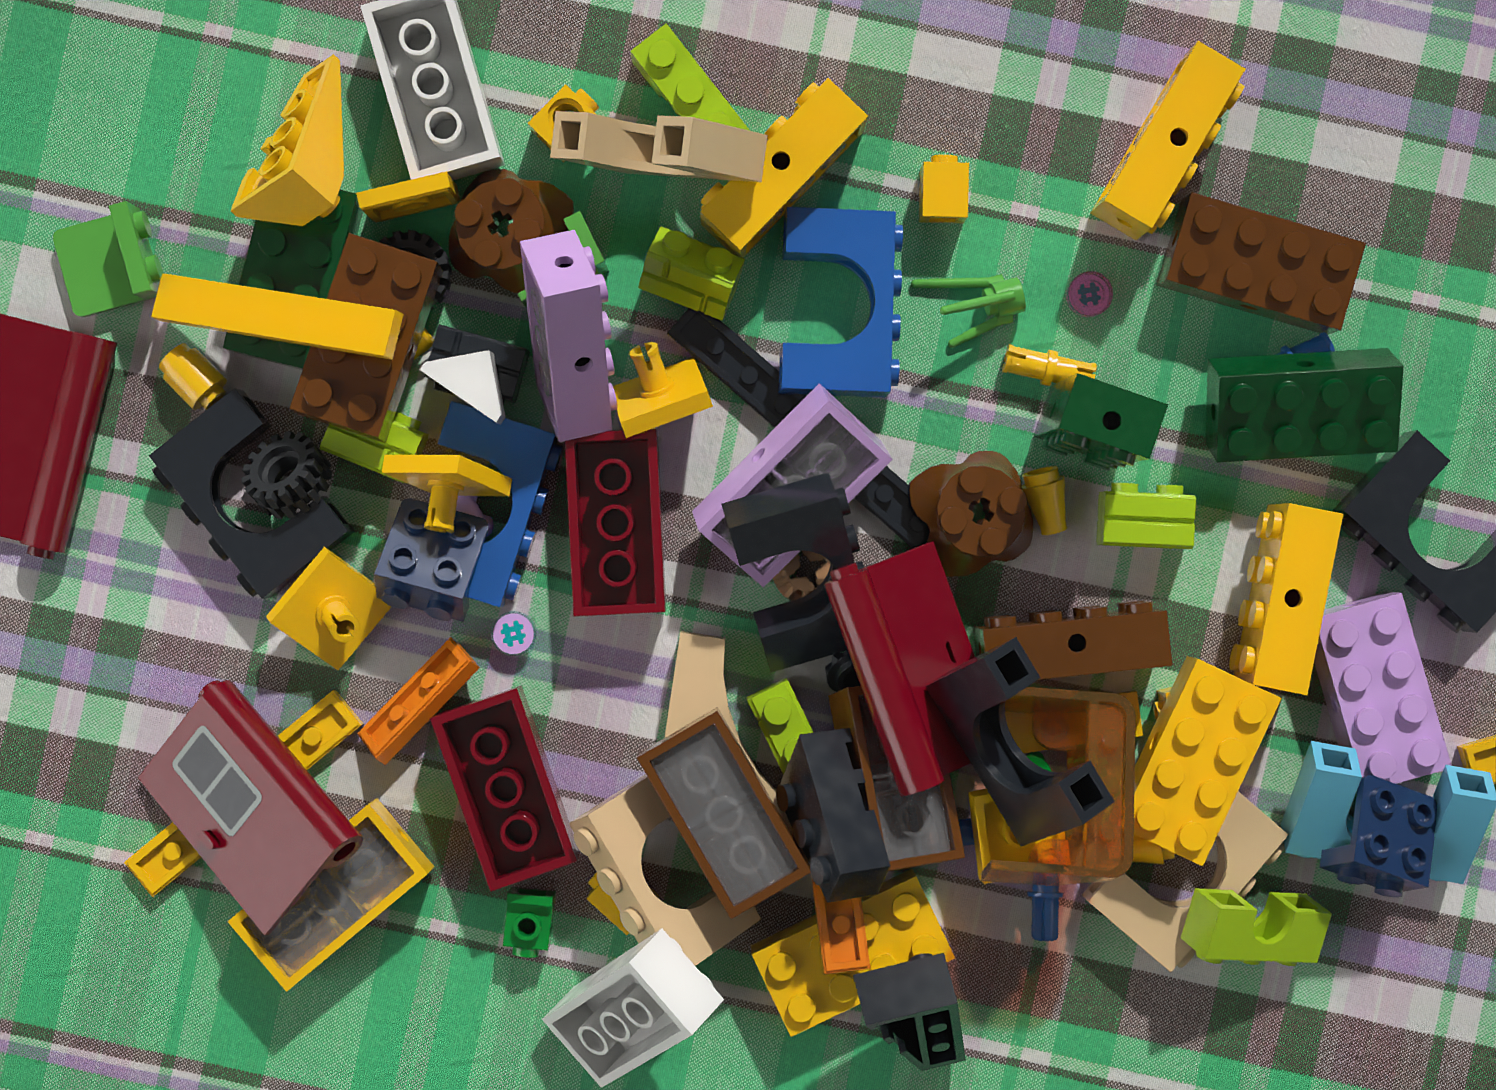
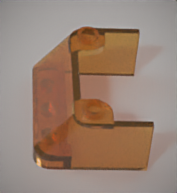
(1091, 729)

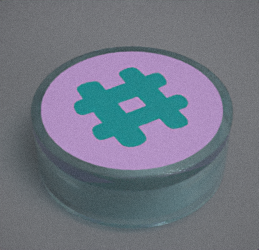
(513, 633)

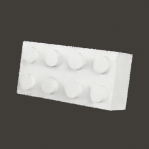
(432, 87)
(633, 1008)

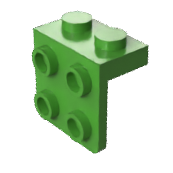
(108, 261)

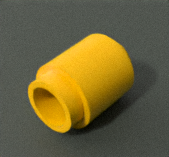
(193, 377)

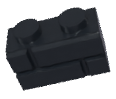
(509, 358)

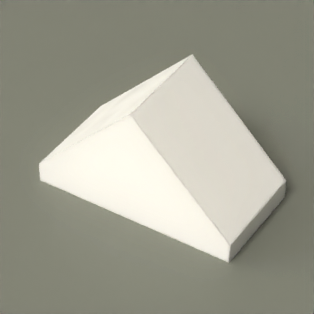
(472, 379)

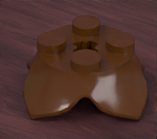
(499, 195)
(942, 501)

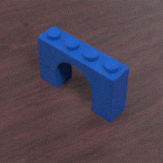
(867, 246)
(525, 457)

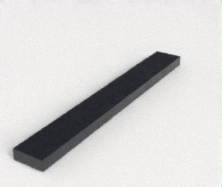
(757, 385)

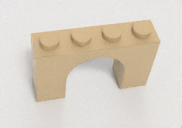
(671, 148)
(614, 840)
(1156, 925)

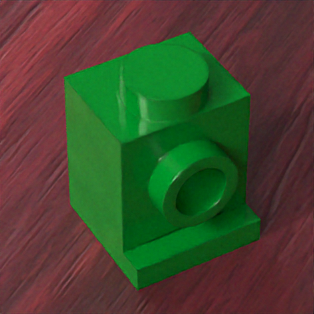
(530, 904)

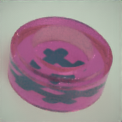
(1089, 294)

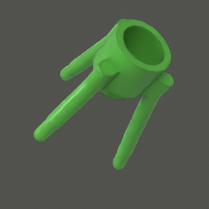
(1000, 299)

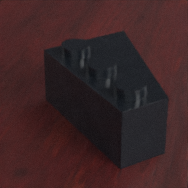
(830, 817)
(914, 1009)

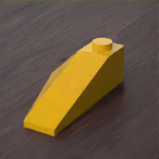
(303, 155)

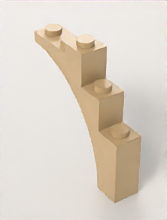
(701, 688)

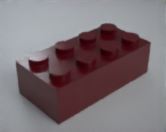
(615, 524)
(505, 788)

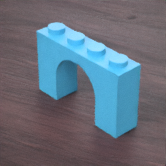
(1326, 788)

